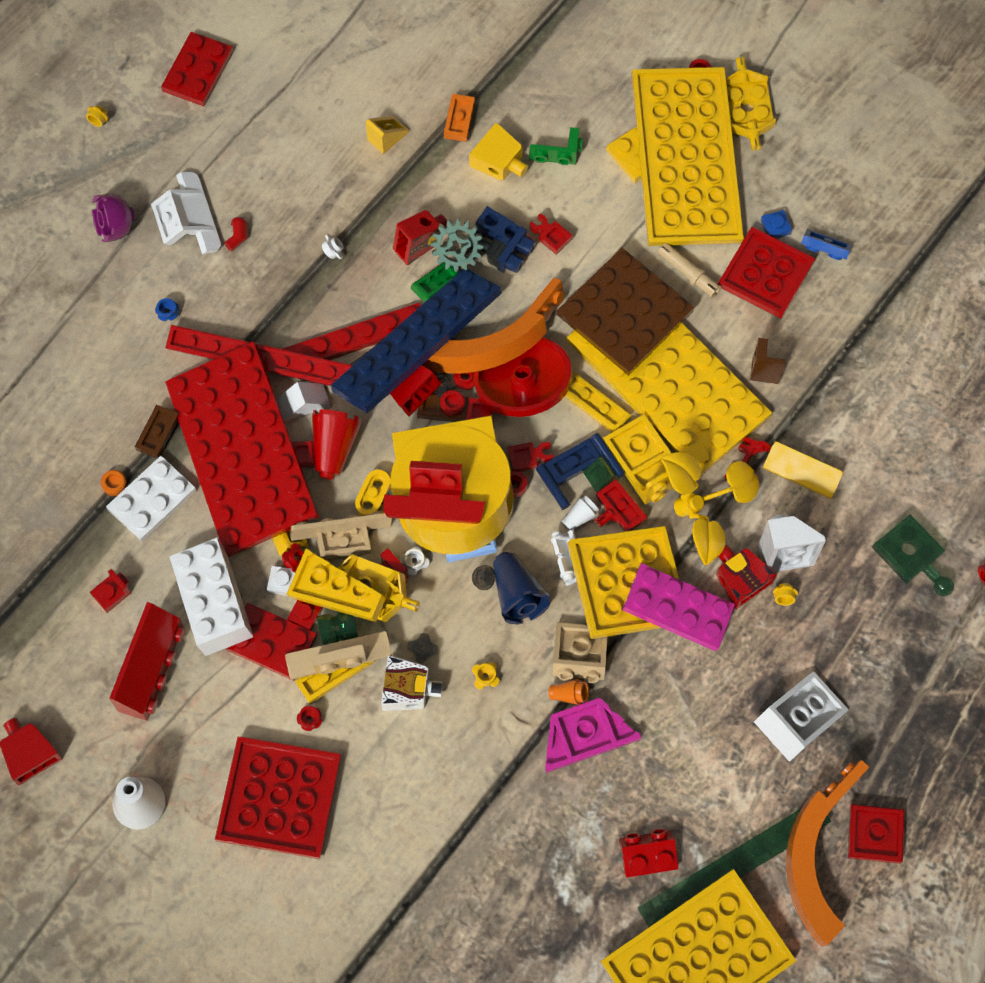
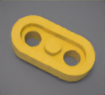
(371, 494)

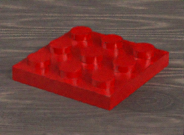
(766, 272)

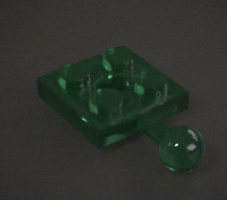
(909, 566)

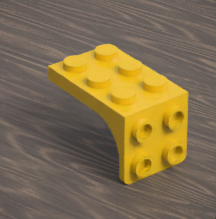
(639, 454)

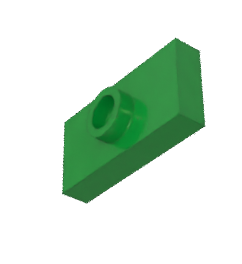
(433, 281)

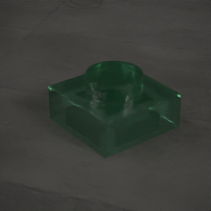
(600, 474)

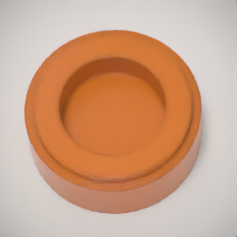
(113, 482)

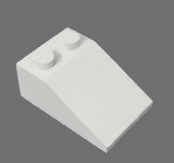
(801, 716)

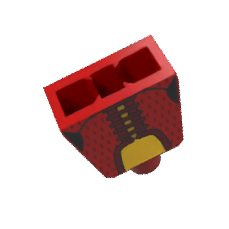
(415, 235)
(743, 575)

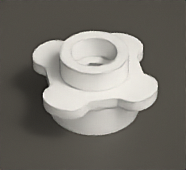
(332, 247)
(414, 553)

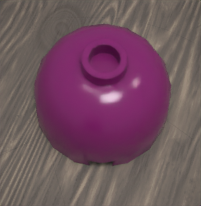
(112, 217)

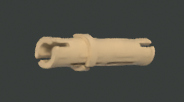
(696, 276)

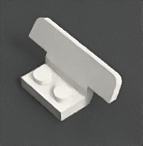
(186, 212)

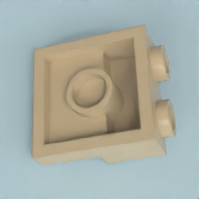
(578, 654)

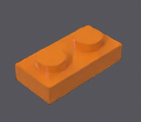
(459, 117)

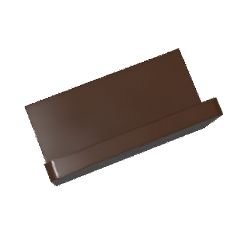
(765, 368)

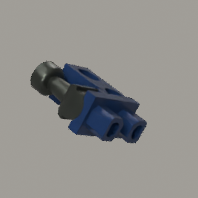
(507, 240)

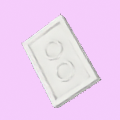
(151, 498)

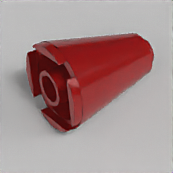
(333, 440)

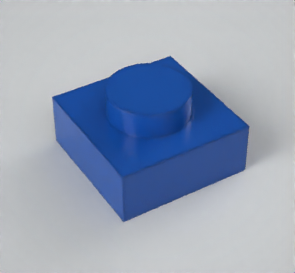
(776, 224)

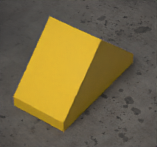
(385, 132)

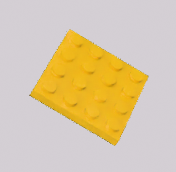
(606, 571)

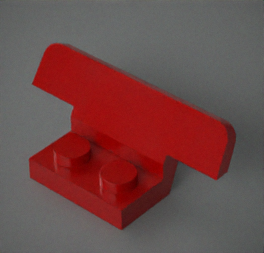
(434, 496)

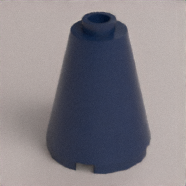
(518, 590)

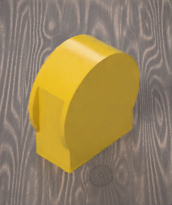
(484, 479)

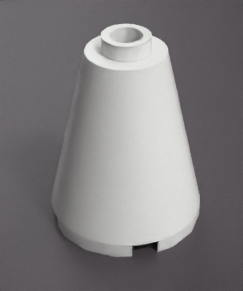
(138, 802)

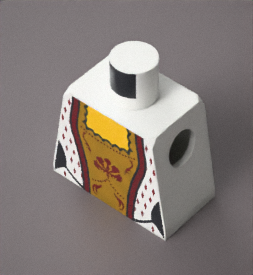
(407, 685)

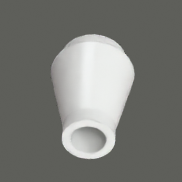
(580, 513)

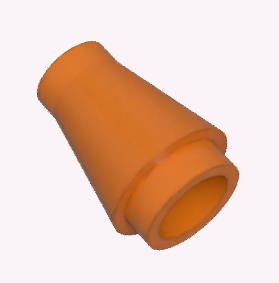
(570, 692)

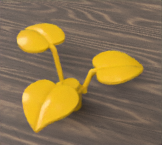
(683, 473)

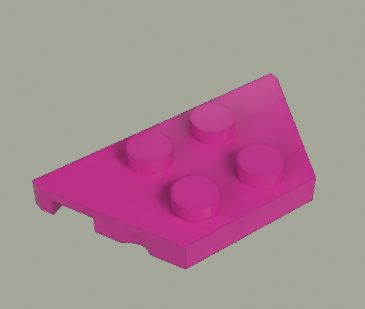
(585, 733)

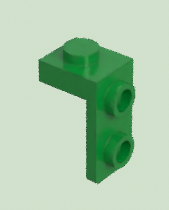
(559, 155)

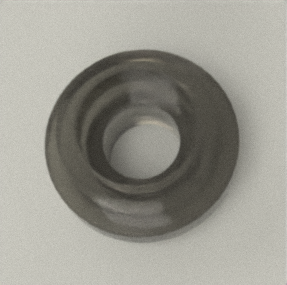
(483, 577)

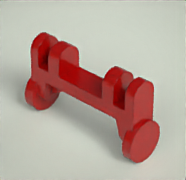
(753, 448)

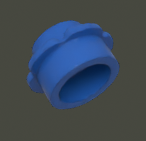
(164, 304)

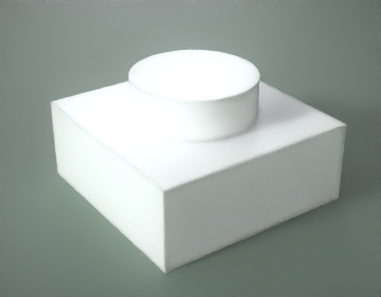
(279, 580)

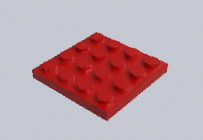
(278, 797)

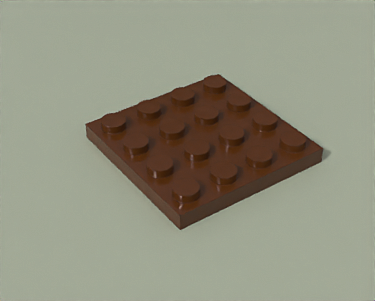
(625, 311)

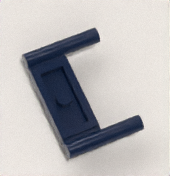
(574, 463)

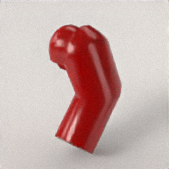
(240, 233)

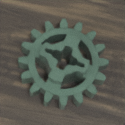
(448, 248)

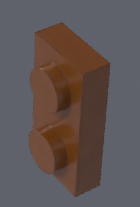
(157, 431)

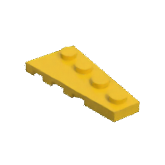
(331, 588)

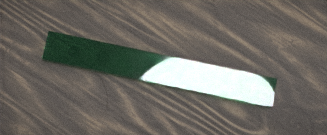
(741, 859)

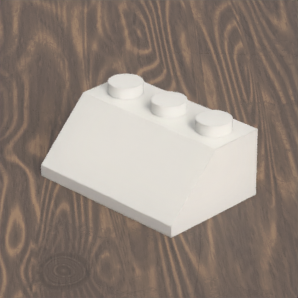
(789, 544)

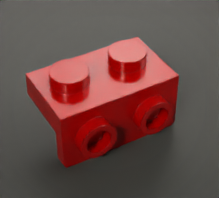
(648, 853)

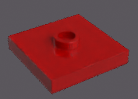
(876, 834)

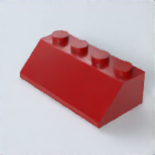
(147, 662)

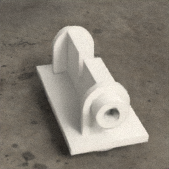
(561, 549)

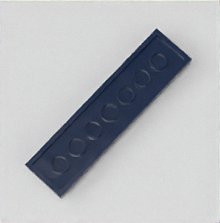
(415, 340)

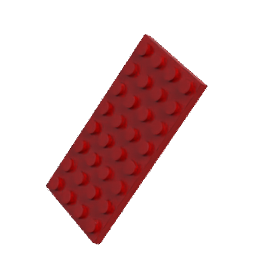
(241, 449)

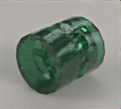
(346, 625)

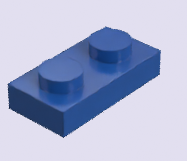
(835, 248)

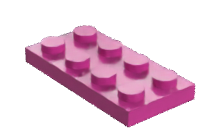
(678, 607)

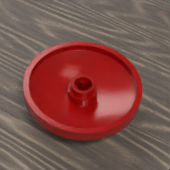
(528, 382)

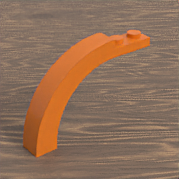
(502, 346)
(800, 857)

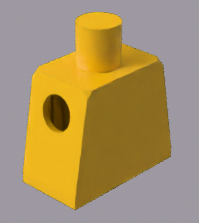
(498, 154)

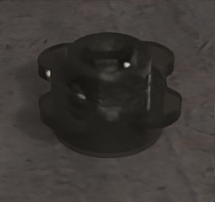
(447, 384)
(422, 655)

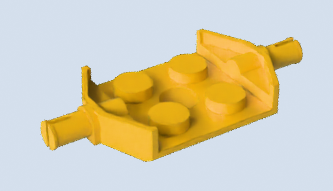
(750, 89)
(384, 581)

